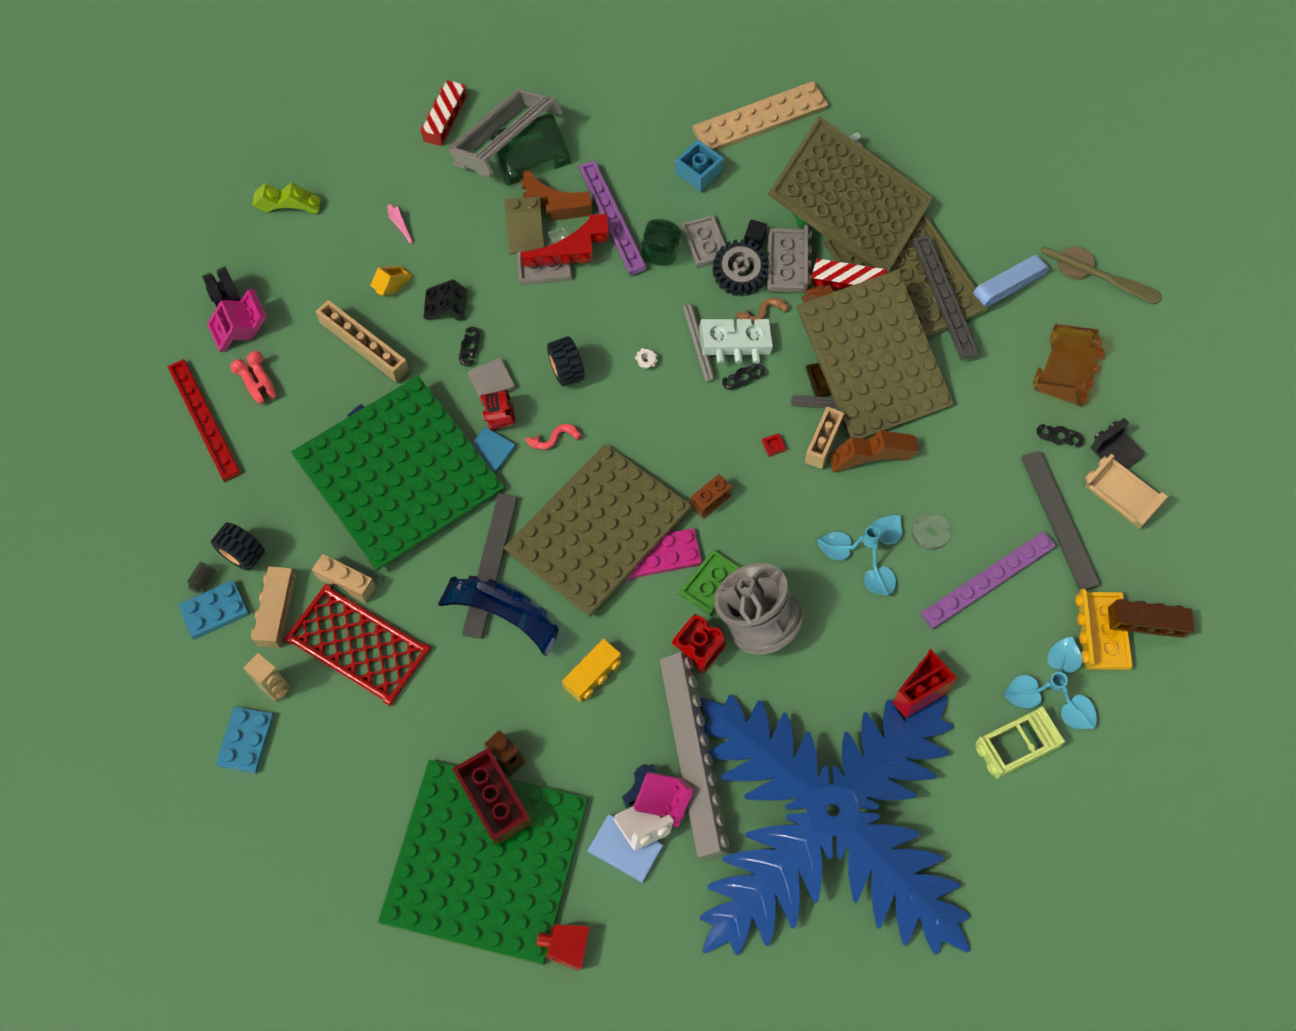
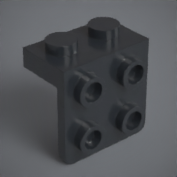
(445, 298)
(1118, 443)

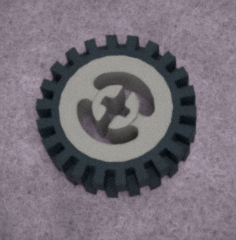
(744, 256)

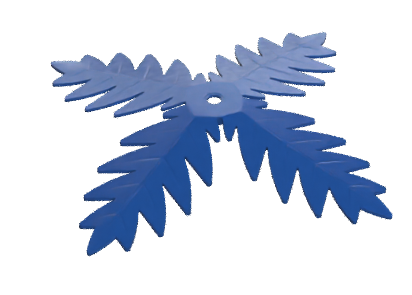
(800, 845)

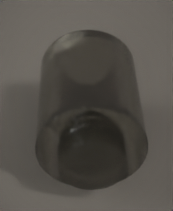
(200, 577)

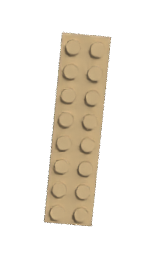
(760, 116)

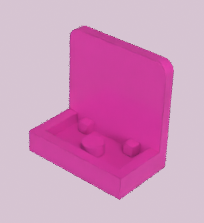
(664, 796)

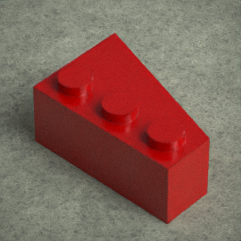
(924, 685)

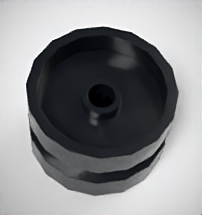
(221, 289)

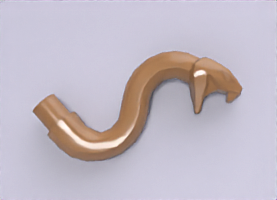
(780, 304)

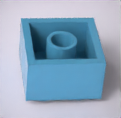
(699, 165)

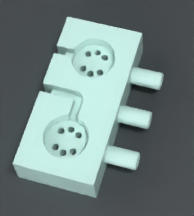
(743, 338)

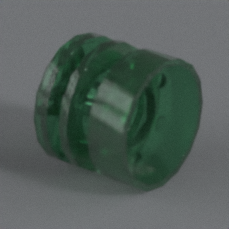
(660, 242)

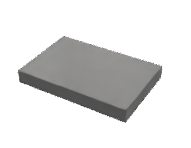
(703, 239)
(542, 273)

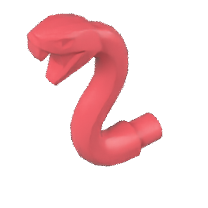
(569, 428)

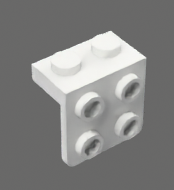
(642, 828)

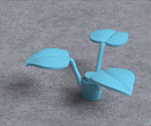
(888, 530)
(1025, 693)

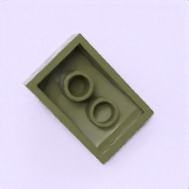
(524, 224)

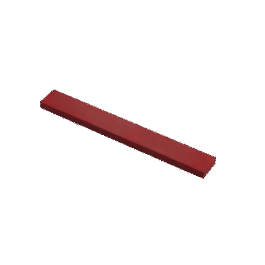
(204, 420)

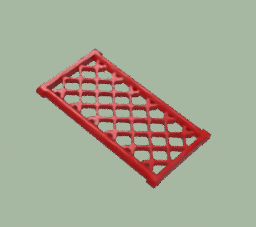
(328, 590)

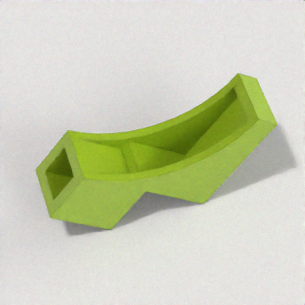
(292, 196)

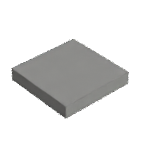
(490, 378)

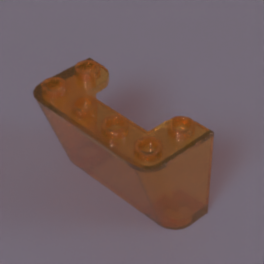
(1070, 364)

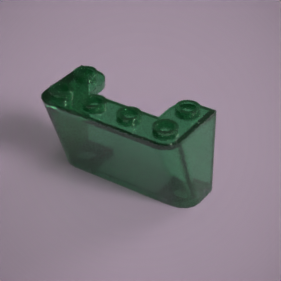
(530, 147)

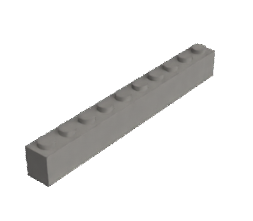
(694, 756)

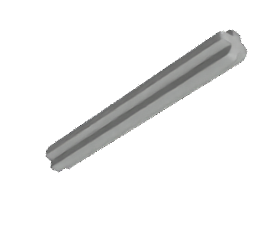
(694, 330)

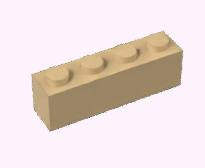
(273, 607)

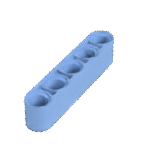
(1011, 280)

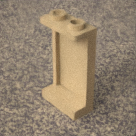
(1124, 491)

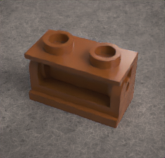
(711, 496)

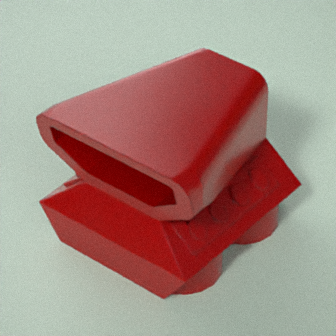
(700, 642)

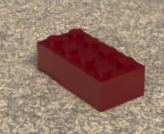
(492, 796)

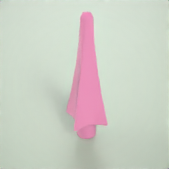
(395, 216)

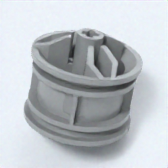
(759, 608)

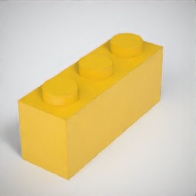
(592, 671)

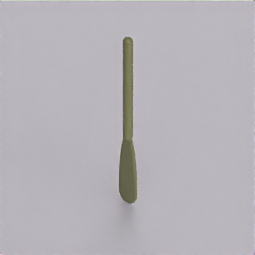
(1137, 289)

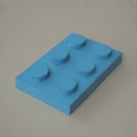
(213, 609)
(245, 740)

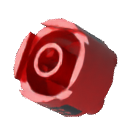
(498, 409)

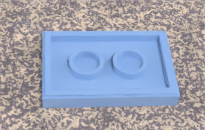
(616, 851)

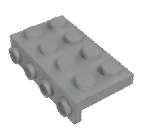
(788, 259)

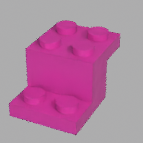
(236, 320)

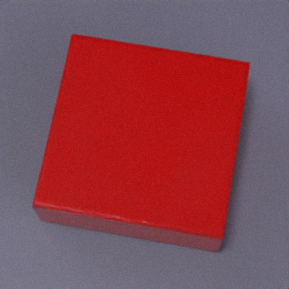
(773, 445)

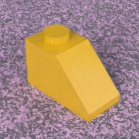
(390, 279)

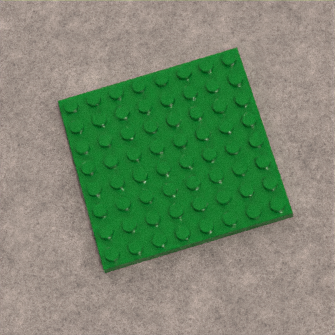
(397, 472)
(480, 894)

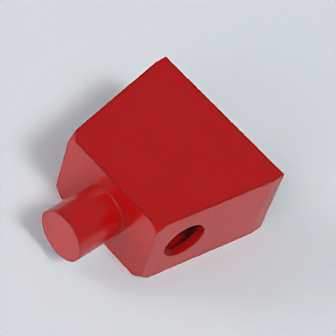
(565, 944)

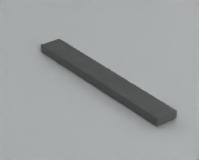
(945, 297)
(1060, 521)
(491, 559)

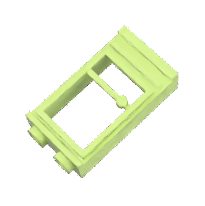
(1045, 731)

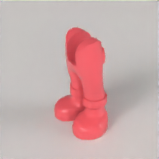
(255, 361)

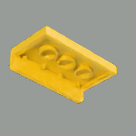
(1102, 647)

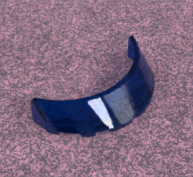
(505, 603)

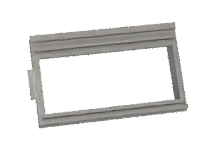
(463, 147)

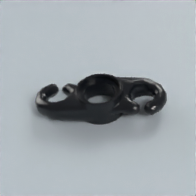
(469, 339)
(746, 370)
(1052, 438)

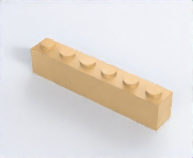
(362, 341)

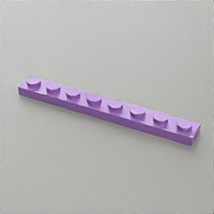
(616, 225)
(987, 580)

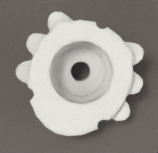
(649, 356)

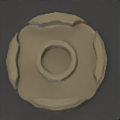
(1079, 254)

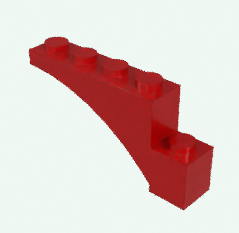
(573, 248)

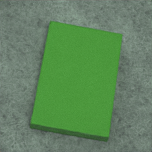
(705, 581)

